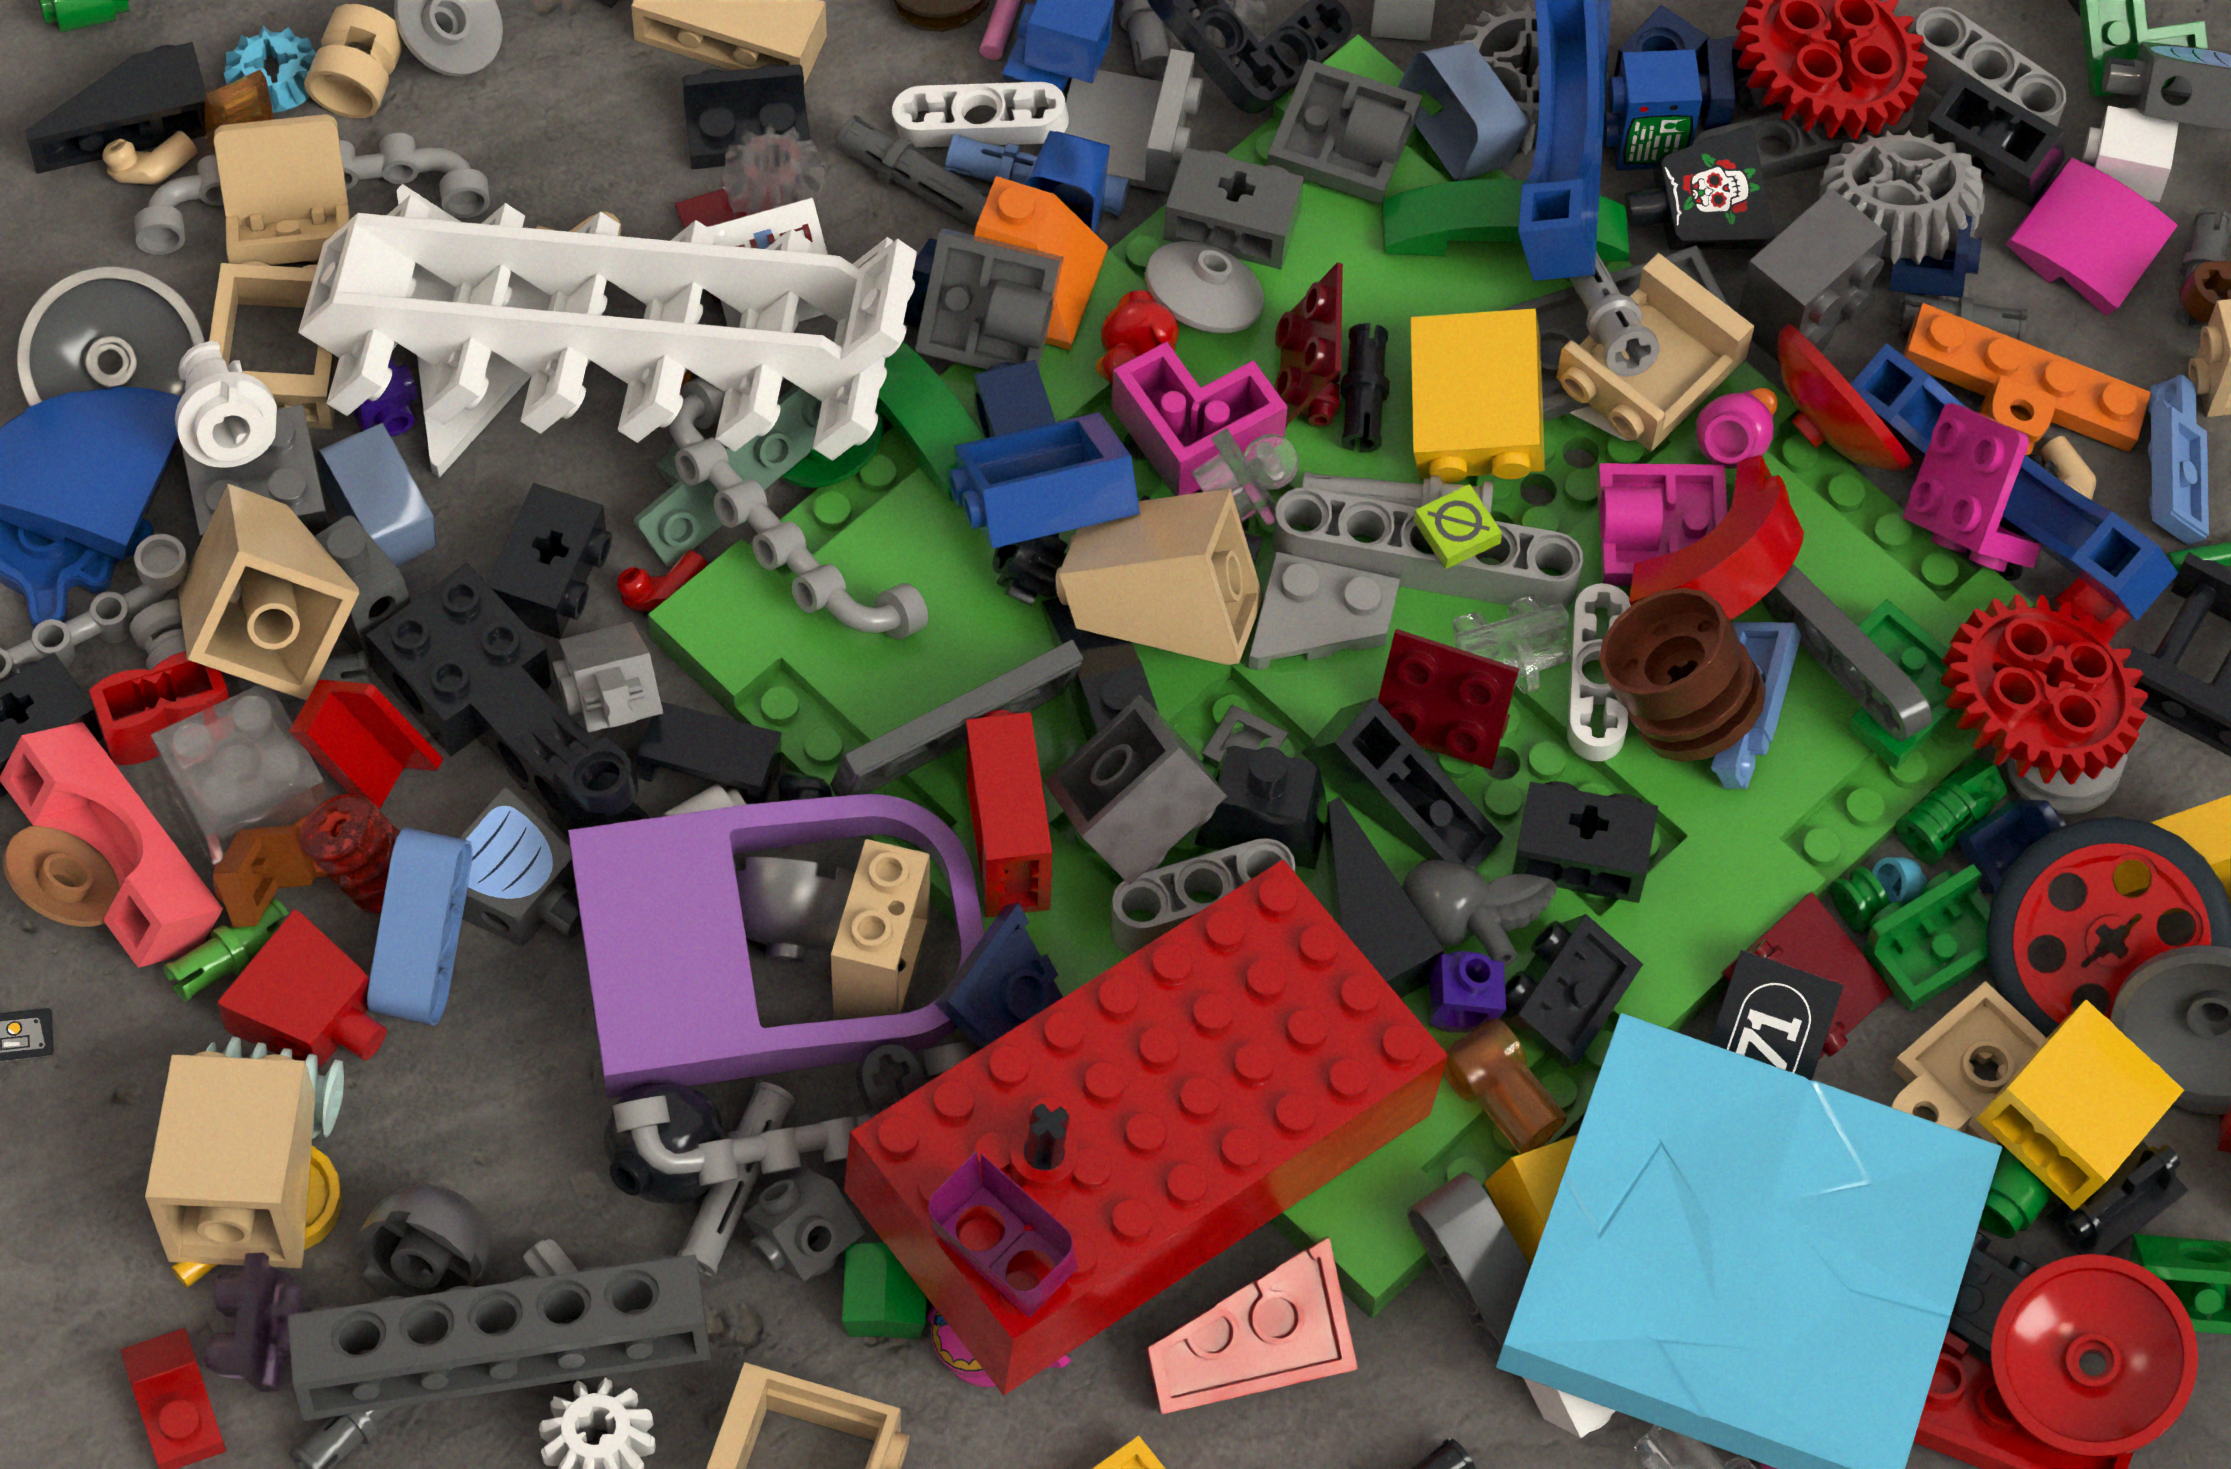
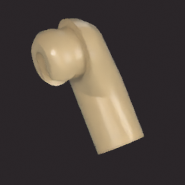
(148, 167)
(2070, 466)

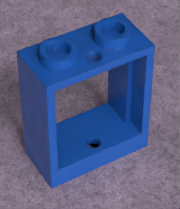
(1044, 480)

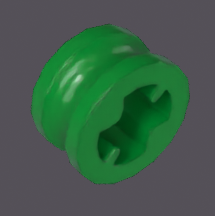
(1858, 898)

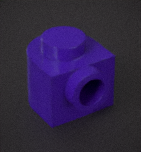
(392, 406)
(1465, 991)

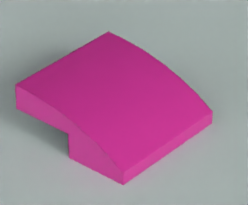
(2091, 234)

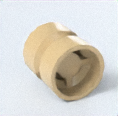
(354, 61)

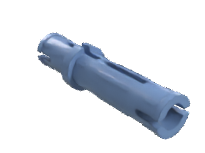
(989, 161)

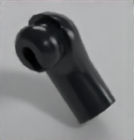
(802, 786)

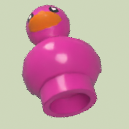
(1736, 426)

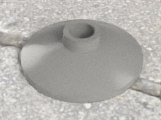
(468, 37)
(1204, 287)

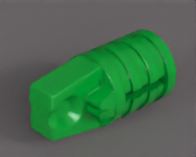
(1949, 810)

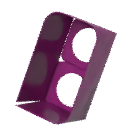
(1018, 1209)

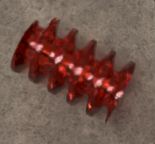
(352, 846)

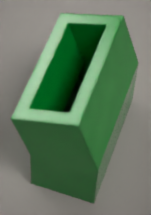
(880, 1295)

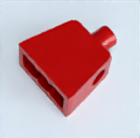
(302, 997)

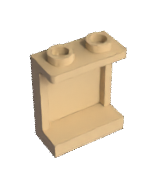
(1698, 350)

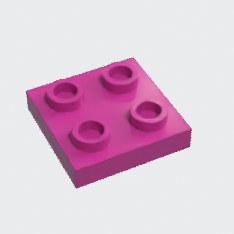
(1654, 512)

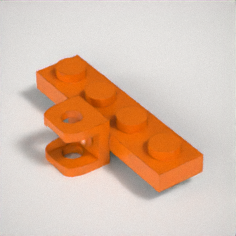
(2025, 383)

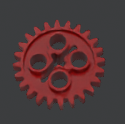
(1832, 60)
(2044, 689)

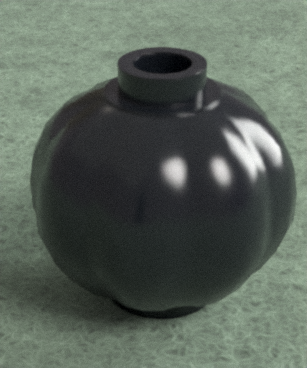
(691, 1123)

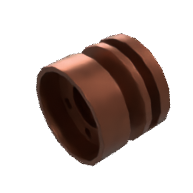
(1682, 674)

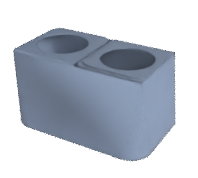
(1493, 123)
(375, 487)

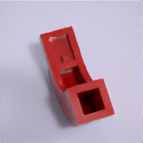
(1738, 557)

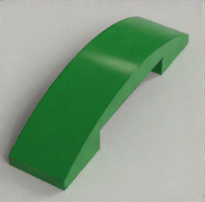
(1479, 210)
(925, 414)

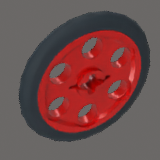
(2093, 851)

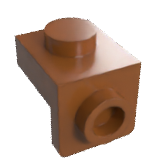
(255, 869)

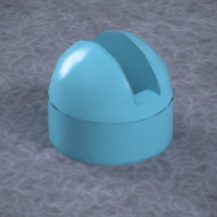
(1900, 873)

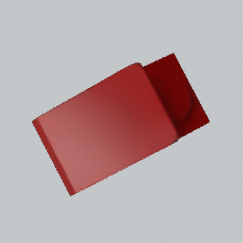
(173, 1400)

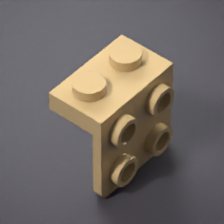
(281, 188)

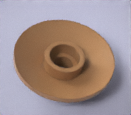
(60, 876)

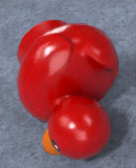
(1134, 329)

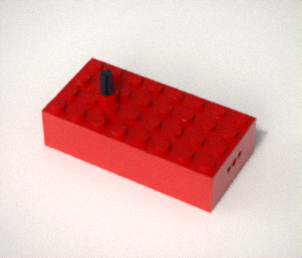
(1152, 1118)

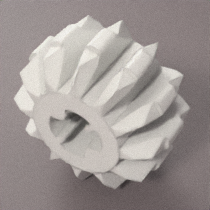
(579, 1420)

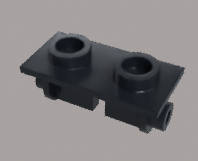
(2124, 1204)

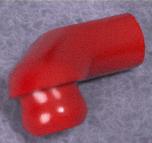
(647, 592)

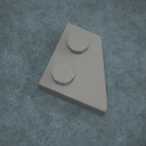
(1321, 610)

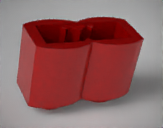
(146, 701)

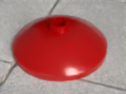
(1833, 408)
(2102, 1310)

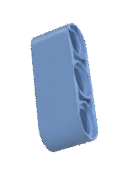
(419, 926)

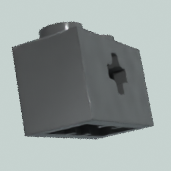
(1234, 206)

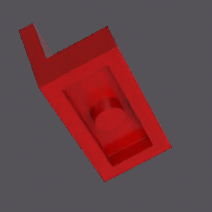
(361, 738)

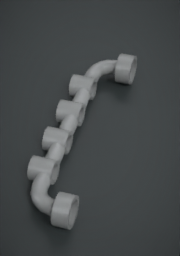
(462, 189)
(160, 566)
(896, 611)
(775, 1149)

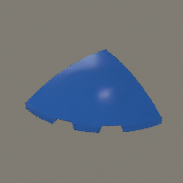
(87, 465)

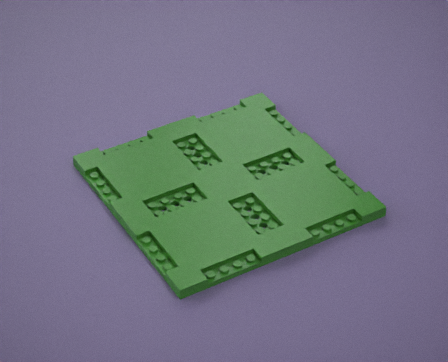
(1718, 856)

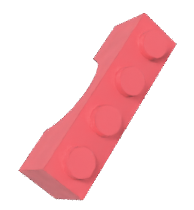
(73, 786)

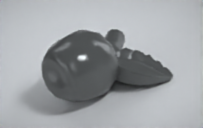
(1461, 904)

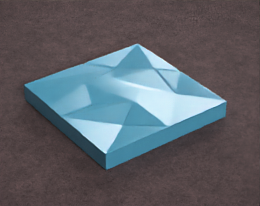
(1750, 1256)

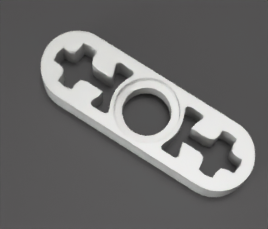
(962, 97)
(1586, 693)

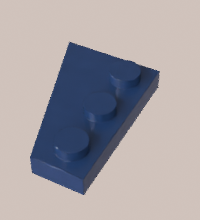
(1000, 981)

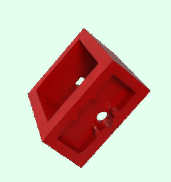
(1008, 812)

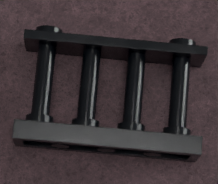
(2173, 695)

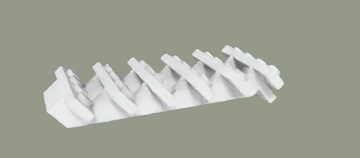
(364, 309)

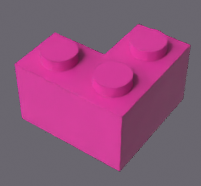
(1177, 418)

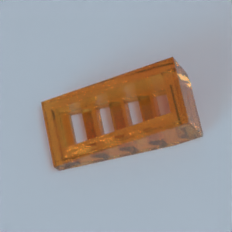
(237, 103)

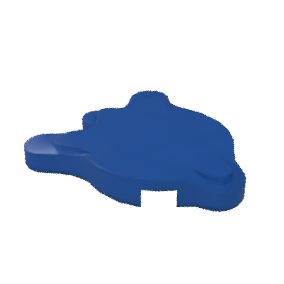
(47, 570)

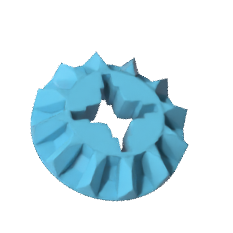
(294, 61)

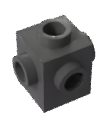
(802, 1225)

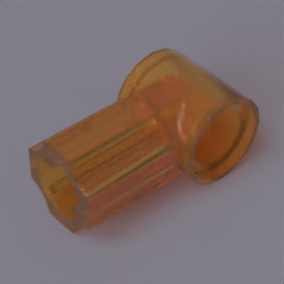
(1493, 1071)

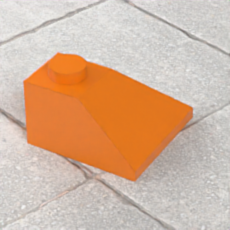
(1045, 224)

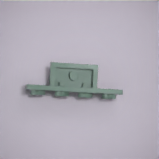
(687, 512)

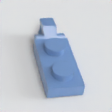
(2178, 461)
(1773, 651)

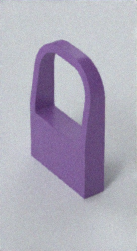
(674, 951)

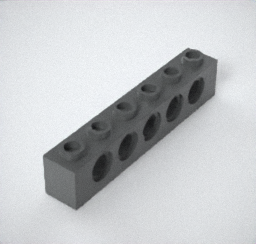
(473, 1361)

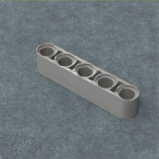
(1393, 554)

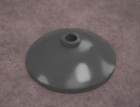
(101, 313)
(2170, 1019)

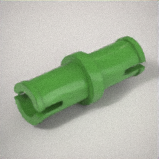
(224, 953)

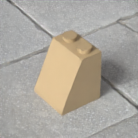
(1166, 577)
(263, 596)
(233, 1159)

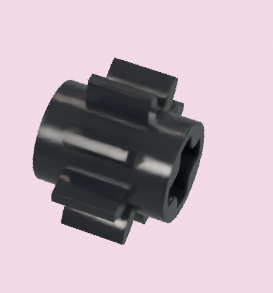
(1030, 567)

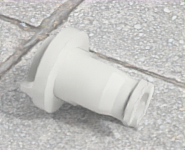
(224, 412)

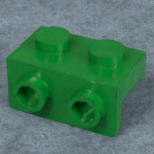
(1931, 939)

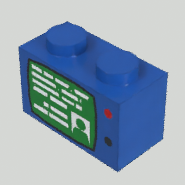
(1652, 107)

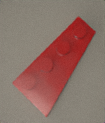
(1972, 1424)

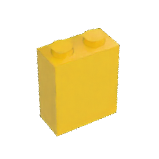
(1477, 395)
(2080, 1105)

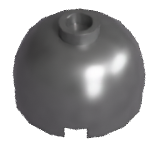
(790, 905)
(424, 1242)

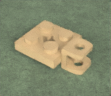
(1939, 1066)

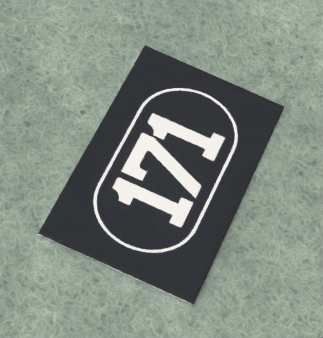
(1776, 1014)

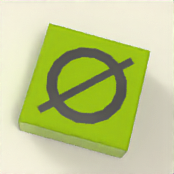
(1457, 526)

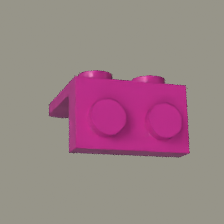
(1968, 487)

